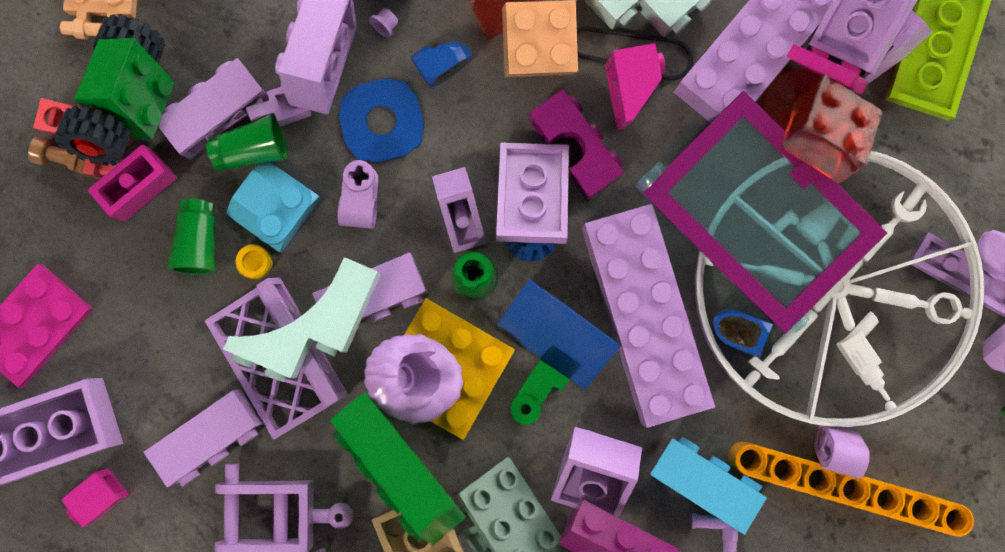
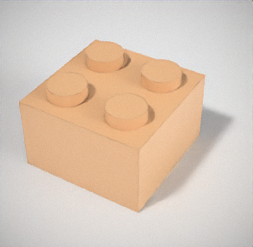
(540, 38)

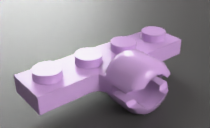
(954, 270)

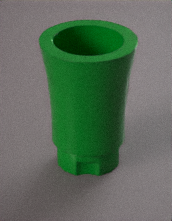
(248, 145)
(193, 239)
(482, 285)

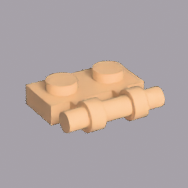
(84, 10)

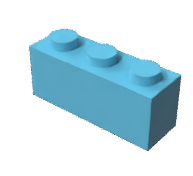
(709, 484)

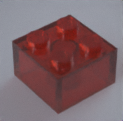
(831, 129)

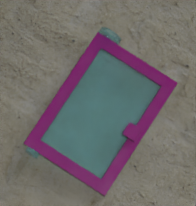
(762, 213)

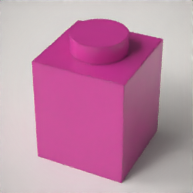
(94, 498)

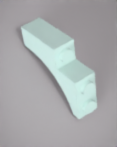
(661, 14)
(328, 322)

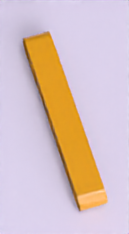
(865, 492)

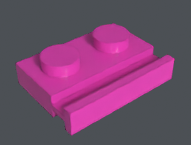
(819, 63)

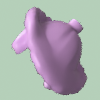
(413, 378)

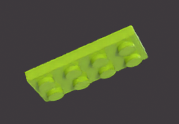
(938, 68)

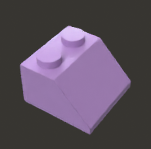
(597, 471)

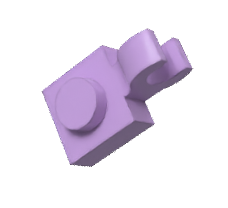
(278, 107)

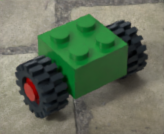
(118, 94)

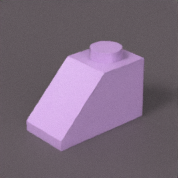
(459, 209)

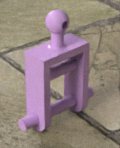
(280, 543)

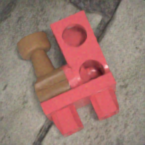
(42, 150)

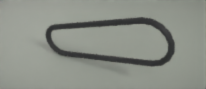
(640, 36)

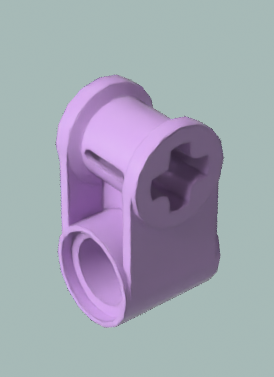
(357, 202)

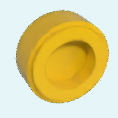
(254, 261)

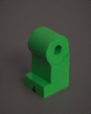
(533, 392)

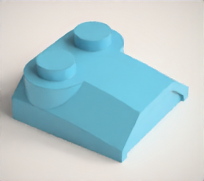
(272, 205)

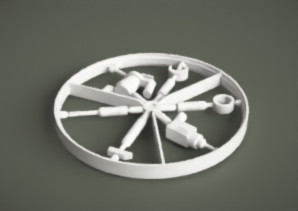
(855, 346)

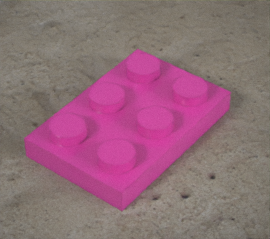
(37, 323)

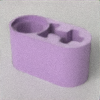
(841, 451)

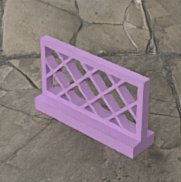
(315, 367)

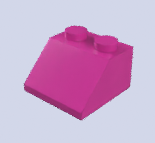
(632, 79)

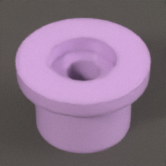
(384, 22)

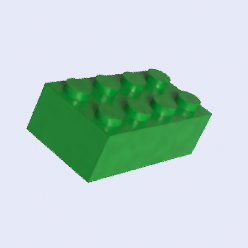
(392, 464)

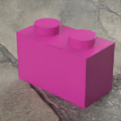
(132, 183)

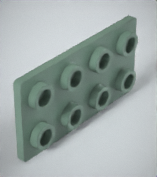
(506, 514)

